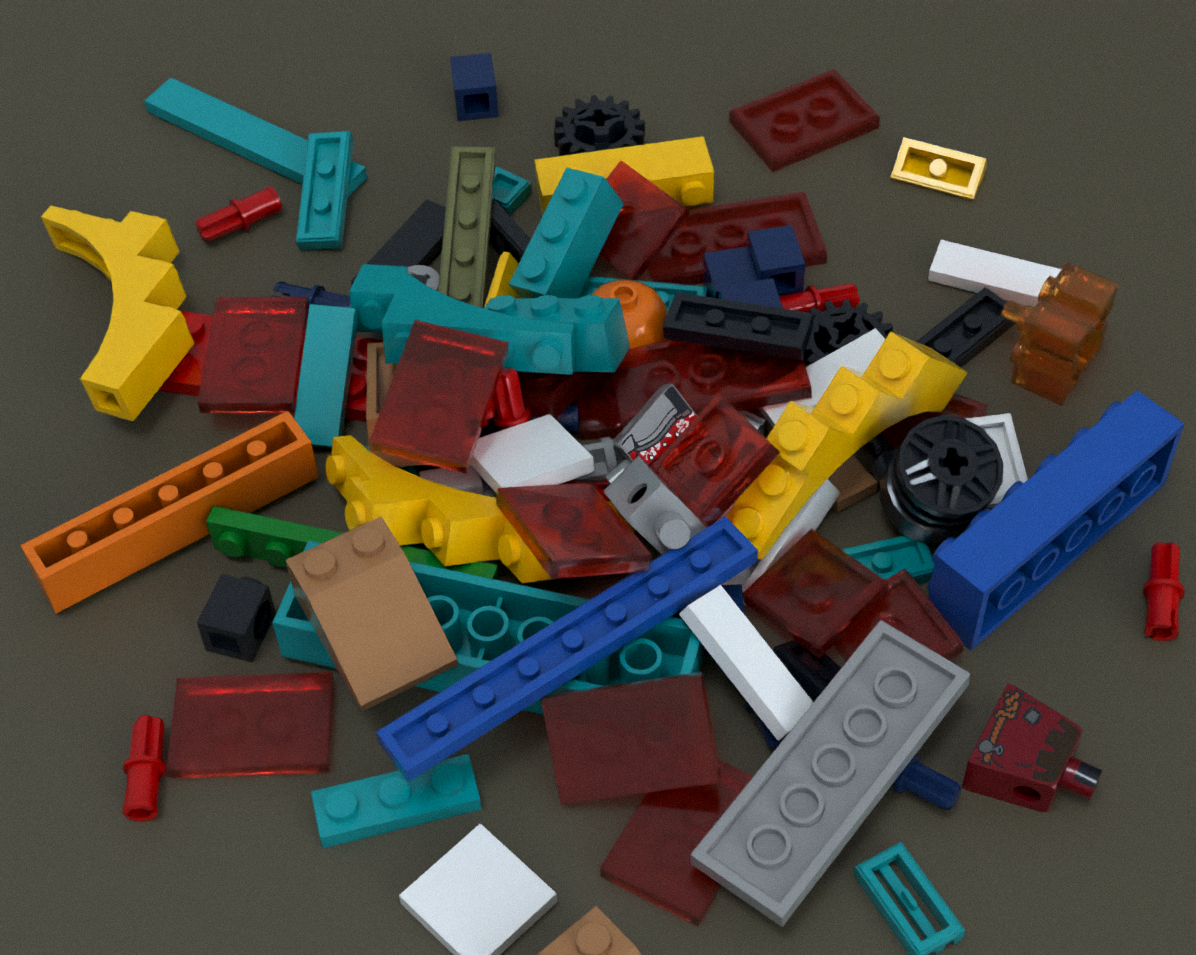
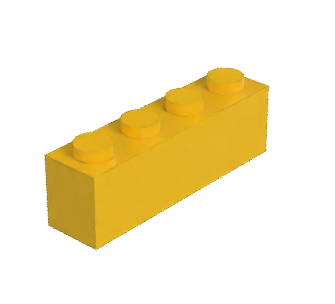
(676, 167)

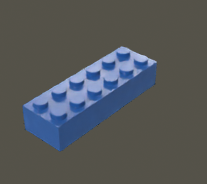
(1053, 517)

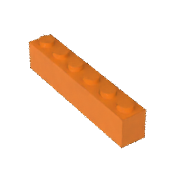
(169, 511)

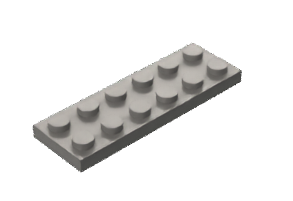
(830, 772)

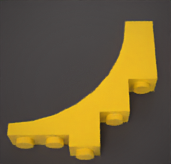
(145, 328)
(854, 409)
(449, 521)

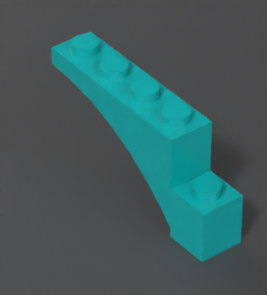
(394, 299)

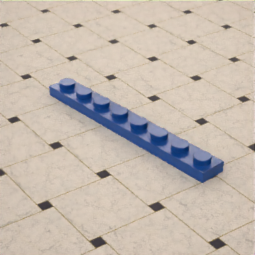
(564, 649)

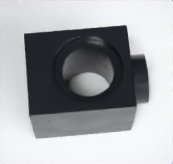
(236, 617)

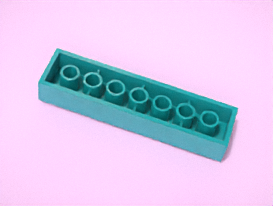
(493, 616)

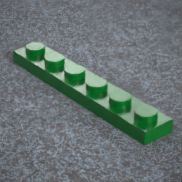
(278, 540)

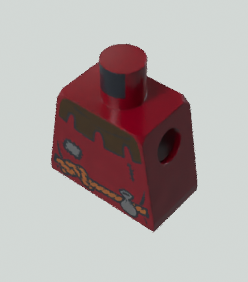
(1028, 755)

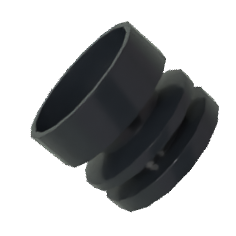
(940, 479)

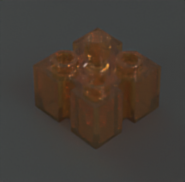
(1060, 331)

